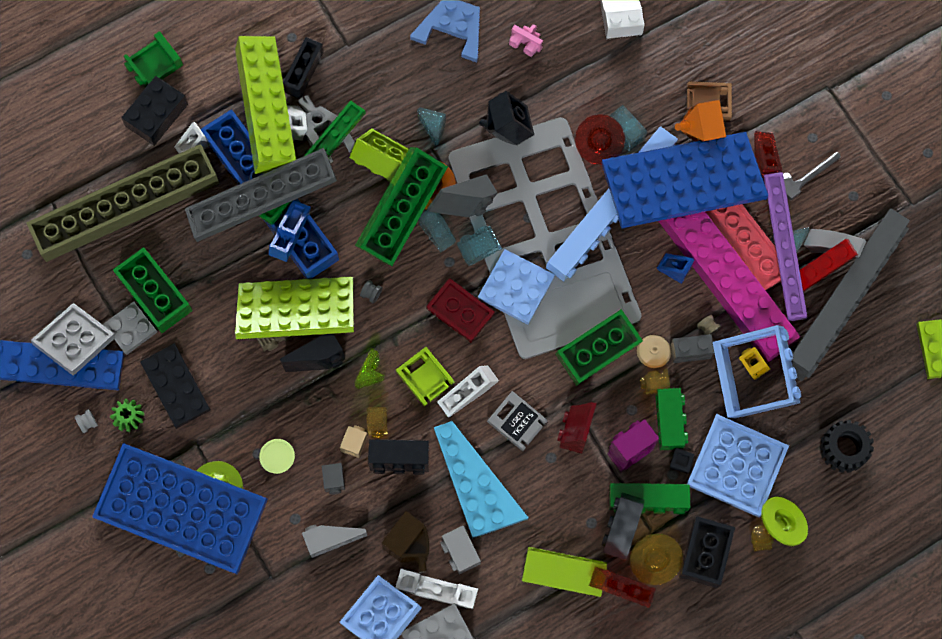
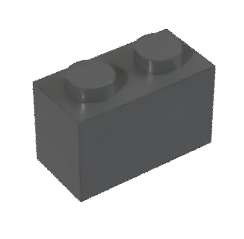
(692, 348)

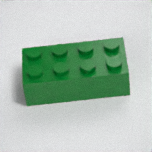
(152, 290)
(598, 347)

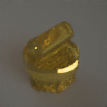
(761, 538)

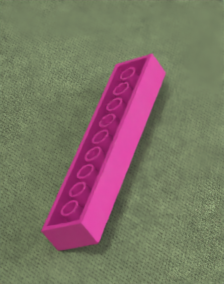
(729, 279)

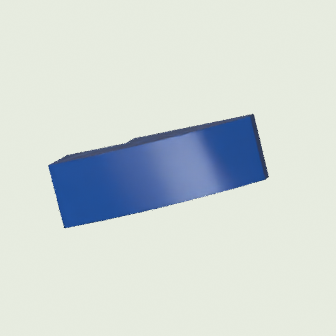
(289, 231)

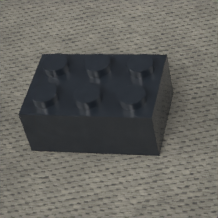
(154, 110)
(398, 456)
(707, 552)

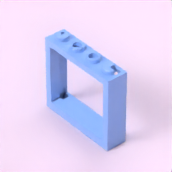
(727, 378)

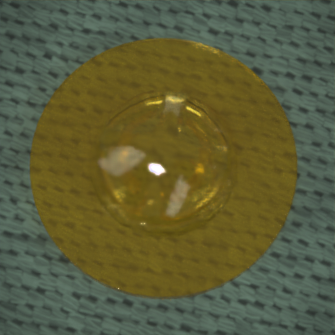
(656, 559)

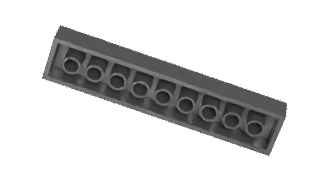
(849, 294)

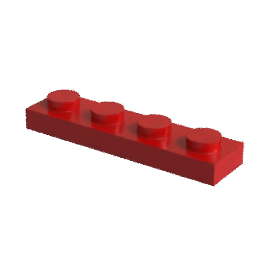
(827, 263)

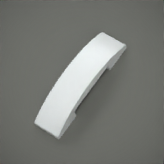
(436, 589)

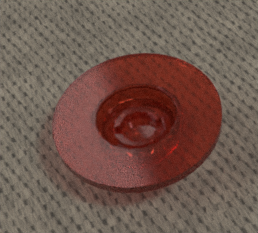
(599, 138)

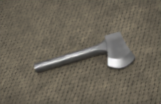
(793, 187)

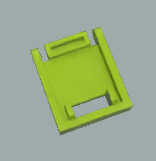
(426, 380)

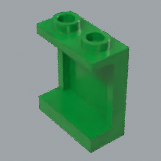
(153, 60)

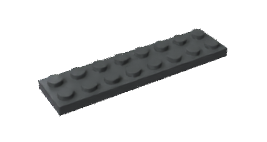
(260, 194)

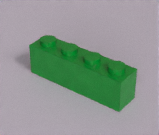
(657, 496)

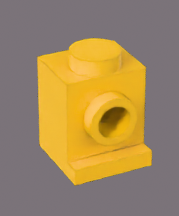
(759, 368)

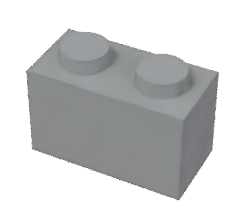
(460, 550)

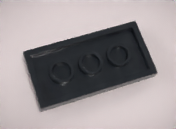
(175, 386)

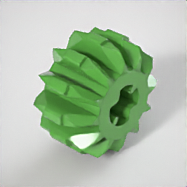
(121, 421)

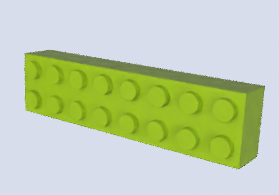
(264, 103)

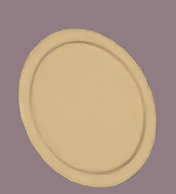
(654, 351)

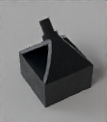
(508, 119)

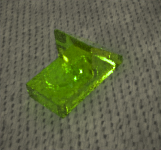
(367, 375)

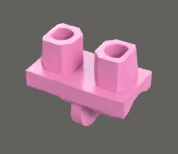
(528, 37)

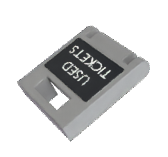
(520, 422)

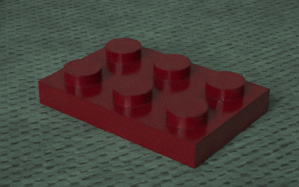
(460, 310)

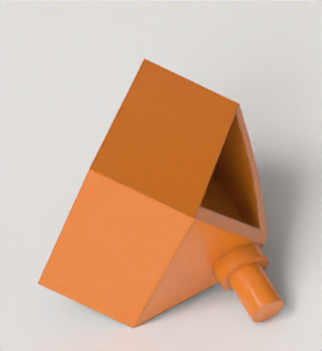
(703, 122)

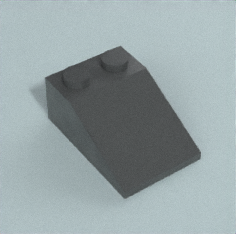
(465, 198)

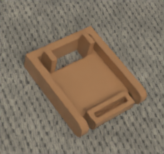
(708, 91)

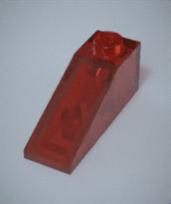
(766, 153)

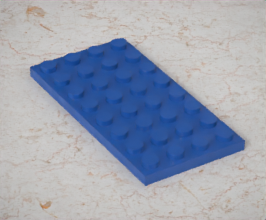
(684, 180)
(180, 508)

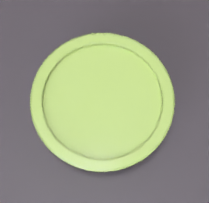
(277, 456)

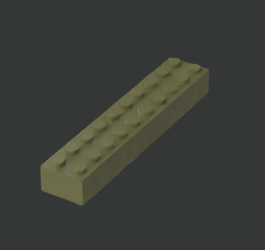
(122, 203)

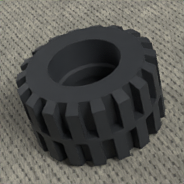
(857, 435)

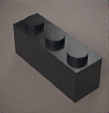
(303, 68)
(622, 525)

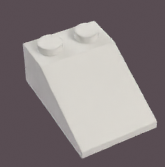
(622, 18)

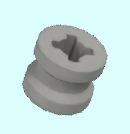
(86, 421)

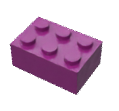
(633, 445)

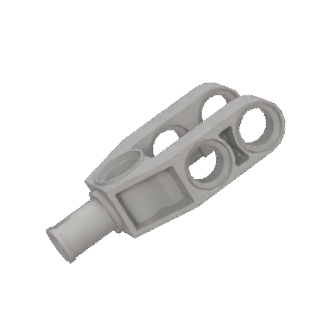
(327, 118)

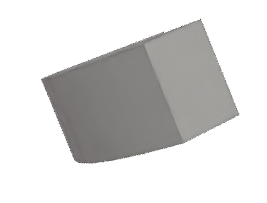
(823, 240)

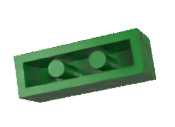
(671, 419)

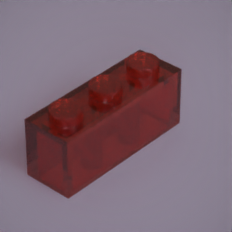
(622, 587)

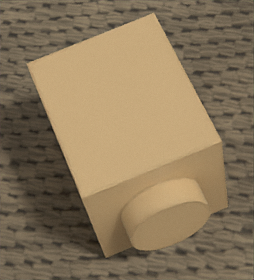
(354, 441)

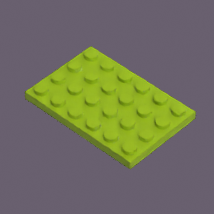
(295, 308)

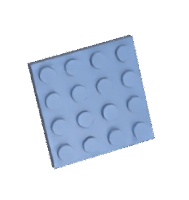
(737, 465)

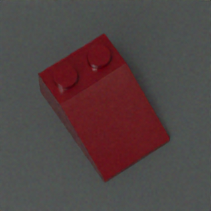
(577, 427)

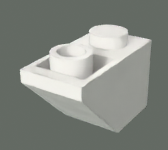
(297, 122)

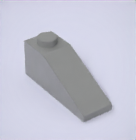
(326, 538)

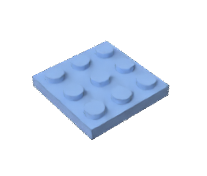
(516, 286)
(380, 612)

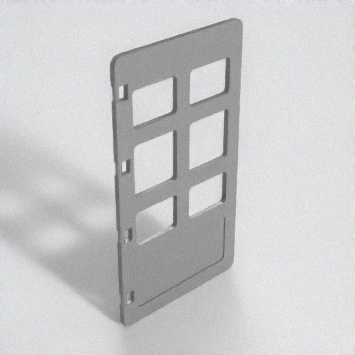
(594, 289)

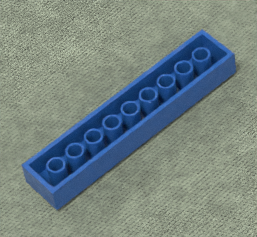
(232, 146)

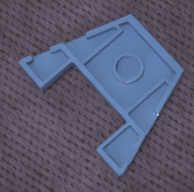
(454, 19)

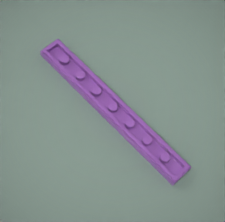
(785, 247)

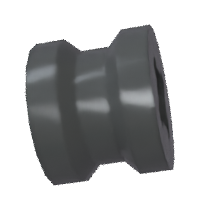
(371, 291)

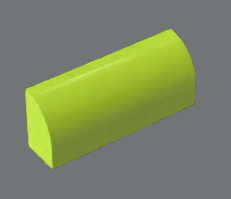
(561, 571)

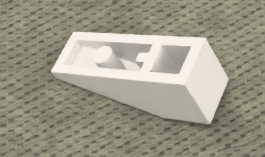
(468, 390)

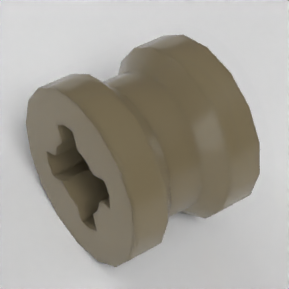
(708, 325)

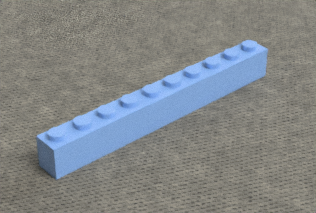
(596, 222)

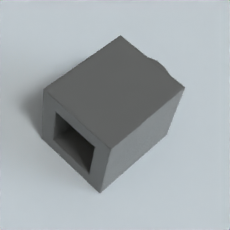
(333, 478)

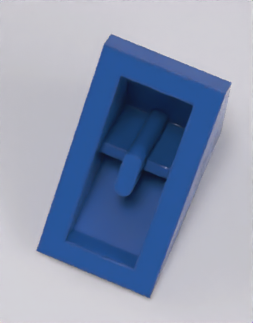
(675, 266)

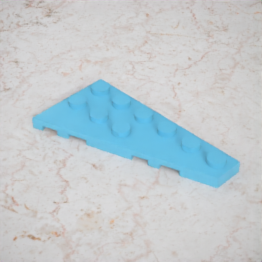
(480, 493)

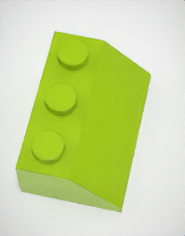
(378, 153)

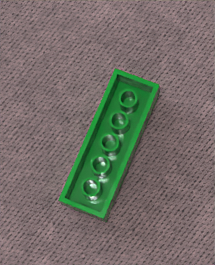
(401, 206)

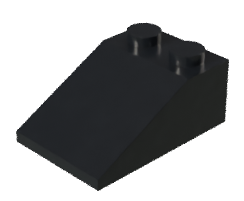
(316, 355)

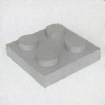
(130, 328)

